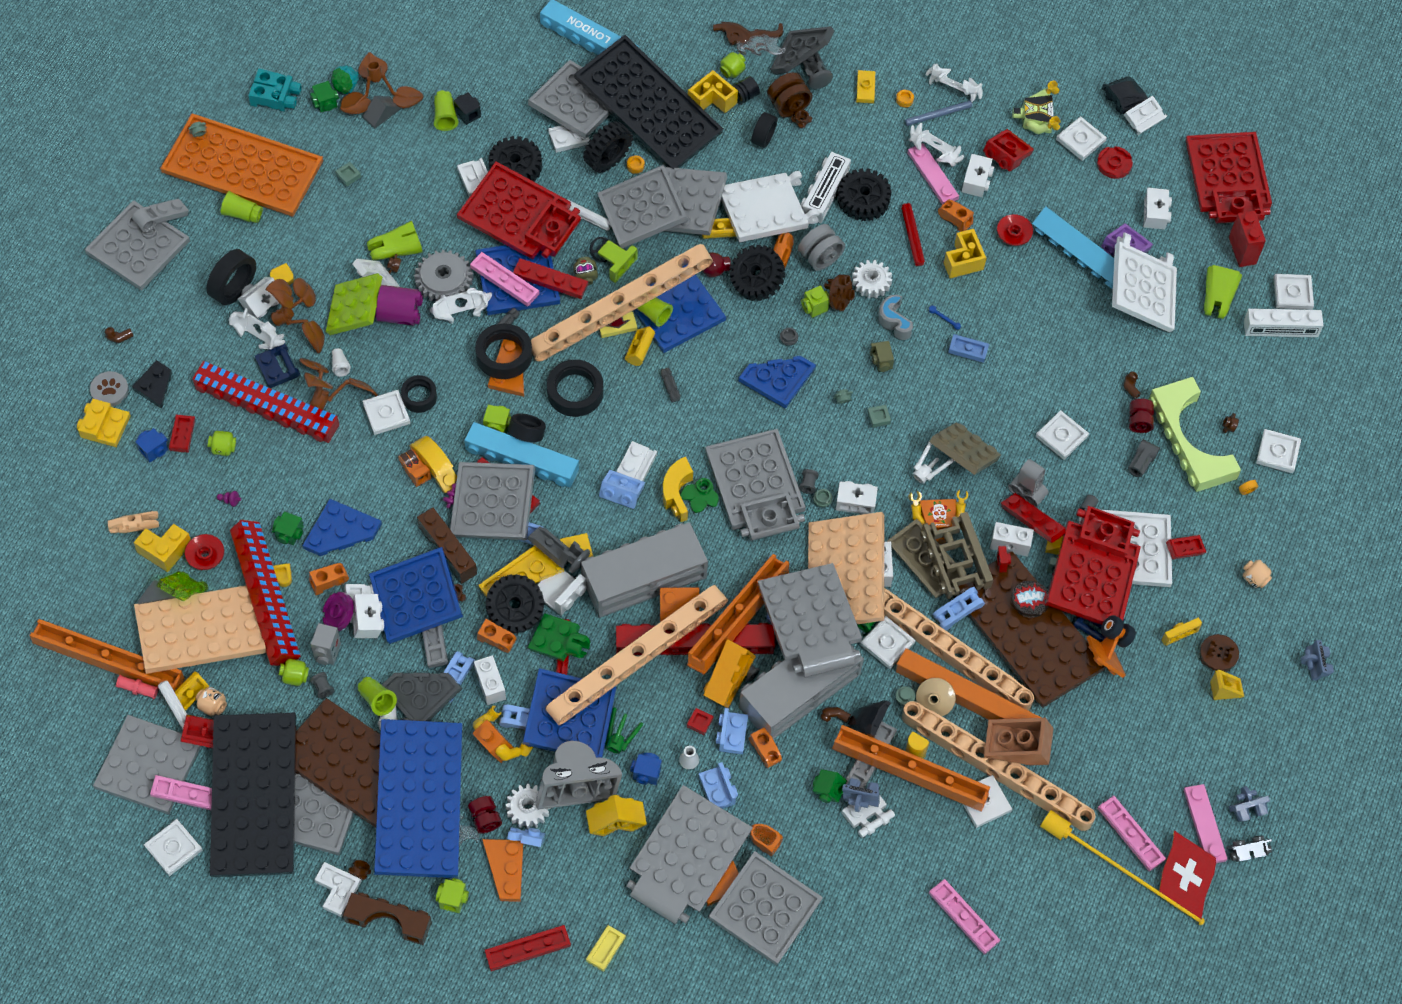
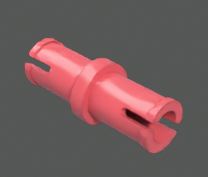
(137, 687)

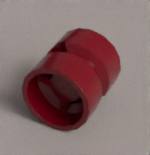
(1141, 415)
(484, 813)

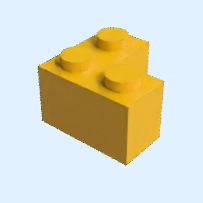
(714, 90)
(967, 257)
(163, 550)
(616, 814)

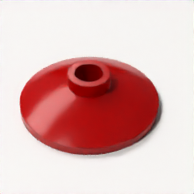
(1017, 224)
(204, 544)

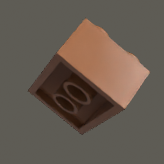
(1019, 740)

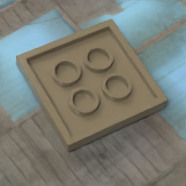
(965, 448)

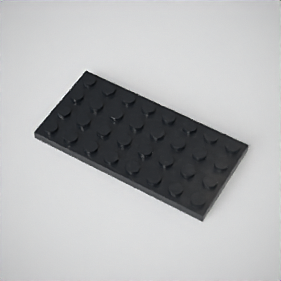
(648, 103)
(253, 795)

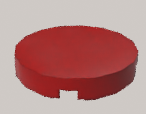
(1114, 162)

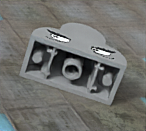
(577, 777)

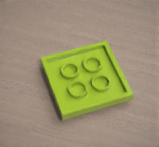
(354, 304)

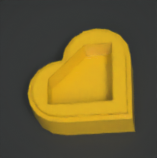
(282, 272)
(283, 574)

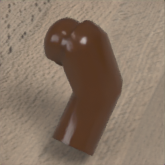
(118, 337)
(1129, 385)
(835, 712)

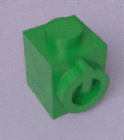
(324, 97)
(288, 528)
(828, 786)

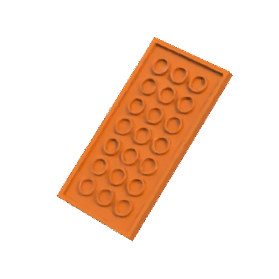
(244, 164)

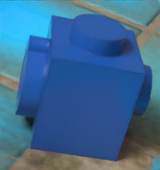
(152, 444)
(646, 768)

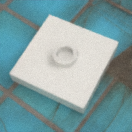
(1081, 138)
(1293, 291)
(386, 412)
(1062, 435)
(1278, 451)
(887, 642)
(995, 805)
(173, 847)

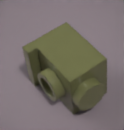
(882, 355)

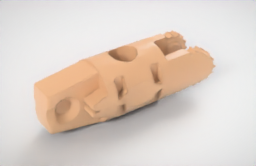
(134, 522)

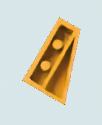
(728, 673)

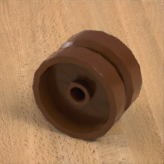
(789, 94)

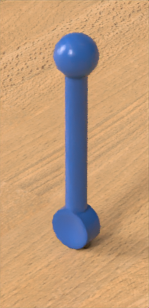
(932, 309)

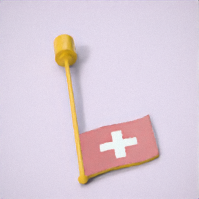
(1183, 878)

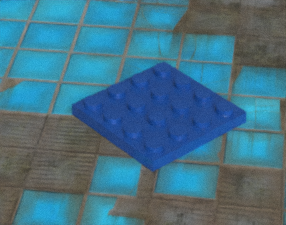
(502, 301)
(692, 314)
(416, 595)
(587, 726)

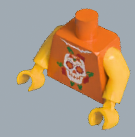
(937, 511)
(494, 741)

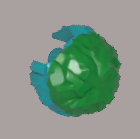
(344, 79)

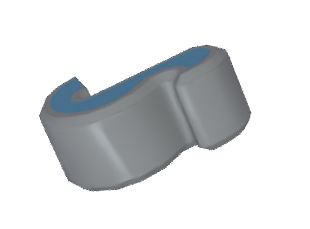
(893, 320)

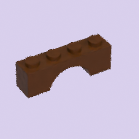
(439, 533)
(363, 910)

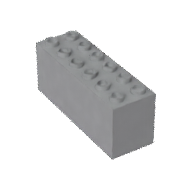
(640, 568)
(785, 697)

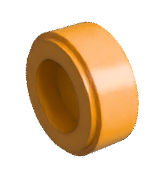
(905, 98)
(635, 164)
(1248, 487)

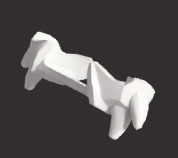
(969, 88)
(949, 153)
(446, 305)
(244, 322)

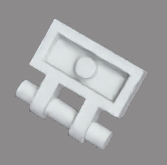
(861, 817)

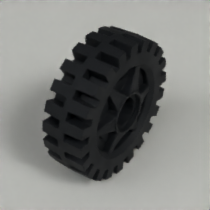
(608, 147)
(520, 151)
(876, 196)
(764, 283)
(516, 588)

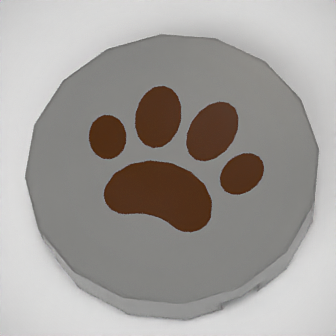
(109, 387)

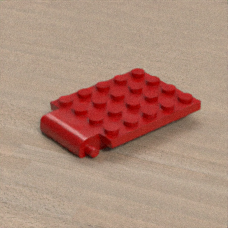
(1229, 175)
(520, 213)
(1095, 566)

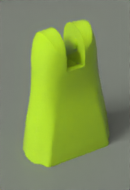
(399, 241)
(1220, 289)

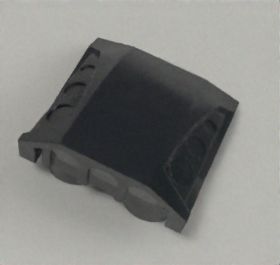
(1124, 94)
(868, 718)

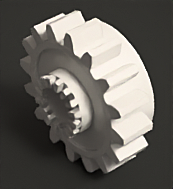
(871, 279)
(523, 816)

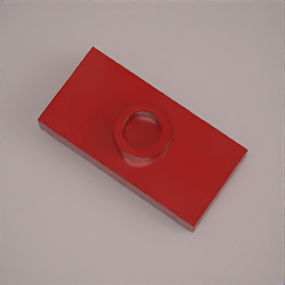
(182, 433)
(1186, 547)

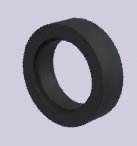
(225, 267)
(575, 367)
(503, 370)

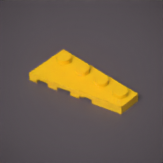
(531, 564)

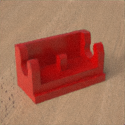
(198, 731)

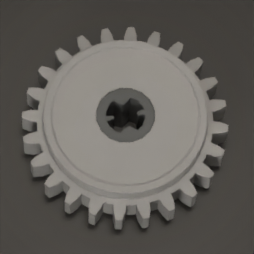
(443, 275)

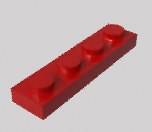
(551, 278)
(1033, 518)
(527, 948)

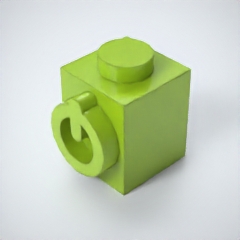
(815, 301)
(497, 418)
(452, 895)

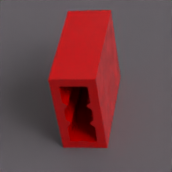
(1247, 238)

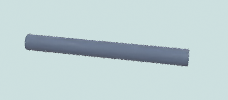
(937, 113)

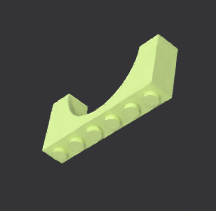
(1202, 469)

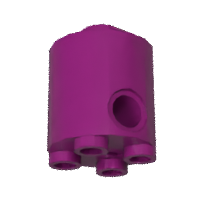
(398, 305)

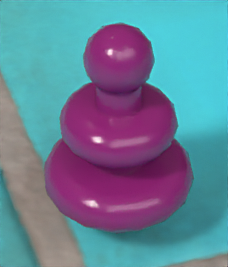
(232, 498)
(450, 500)

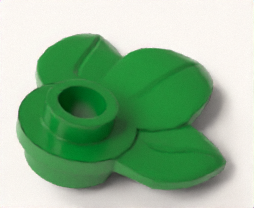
(700, 498)

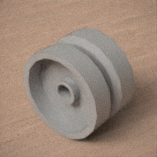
(821, 247)

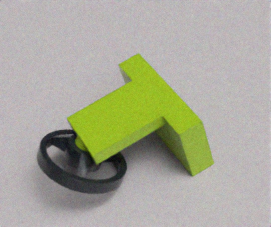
(616, 255)

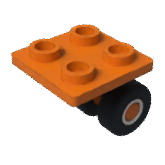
(1116, 634)

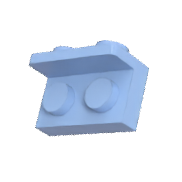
(621, 489)
(733, 732)
(718, 787)

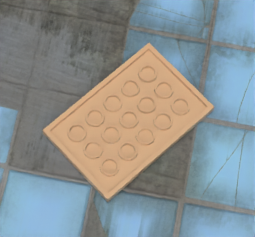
(857, 553)
(198, 630)

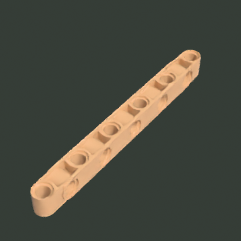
(633, 296)
(946, 646)
(625, 663)
(1027, 785)

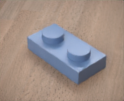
(968, 348)

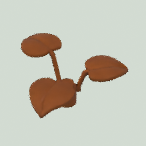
(373, 70)
(283, 294)
(321, 395)

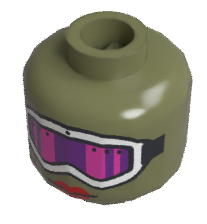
(586, 269)

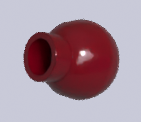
(718, 265)

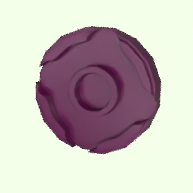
(338, 610)

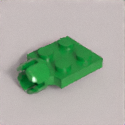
(558, 639)

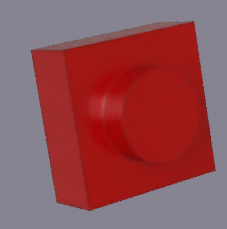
(1003, 559)
(700, 721)

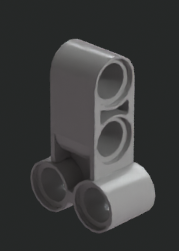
(1029, 483)

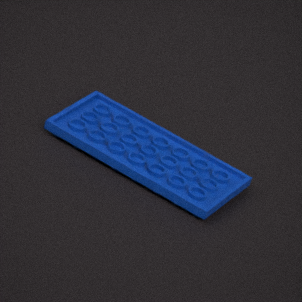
(418, 799)

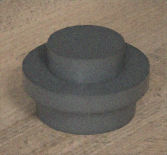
(789, 336)

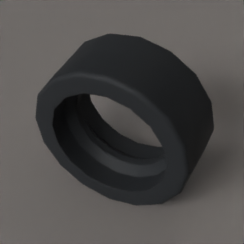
(764, 130)
(416, 381)
(526, 427)

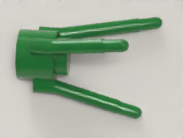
(616, 742)

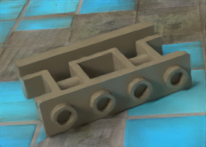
(971, 550)

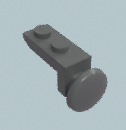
(817, 72)
(557, 550)

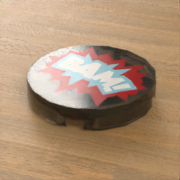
(1029, 599)

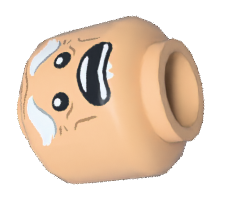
(1257, 573)
(211, 701)

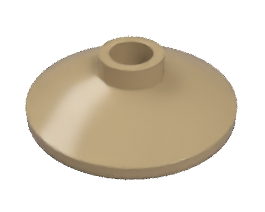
(939, 688)

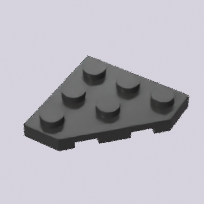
(800, 46)
(422, 694)

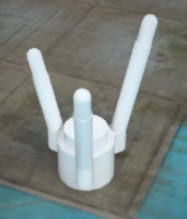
(923, 472)

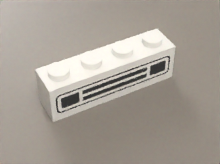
(826, 185)
(1283, 322)

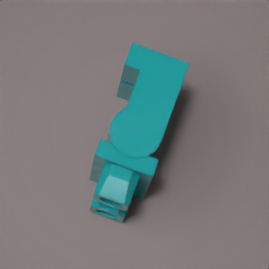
(274, 90)

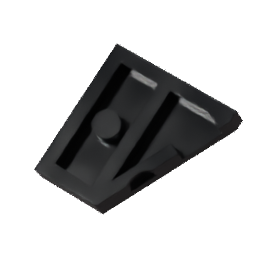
(154, 383)

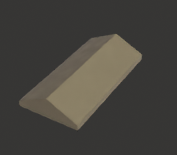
(913, 552)

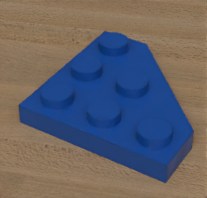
(778, 378)
(340, 528)

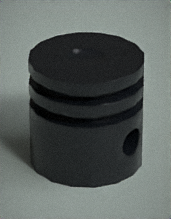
(746, 89)

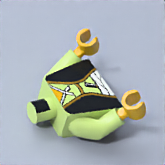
(1038, 111)

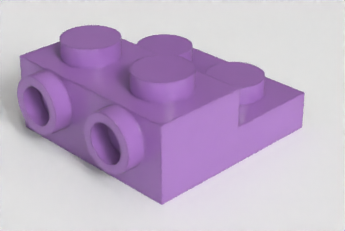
(1137, 240)

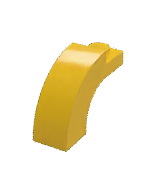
(436, 461)
(674, 480)

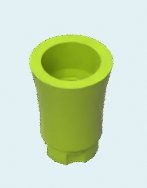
(445, 115)
(240, 208)
(657, 311)
(377, 696)

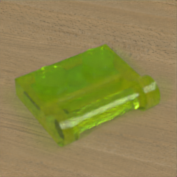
(181, 585)

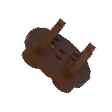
(840, 292)
(1228, 655)

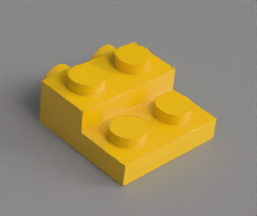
(103, 423)

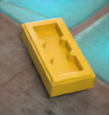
(865, 86)
(1181, 631)

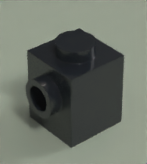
(467, 108)

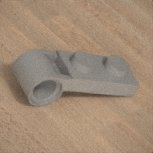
(149, 216)

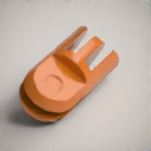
(784, 246)

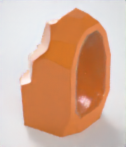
(766, 838)

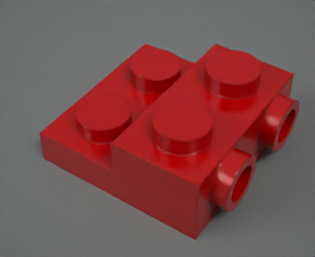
(1007, 150)

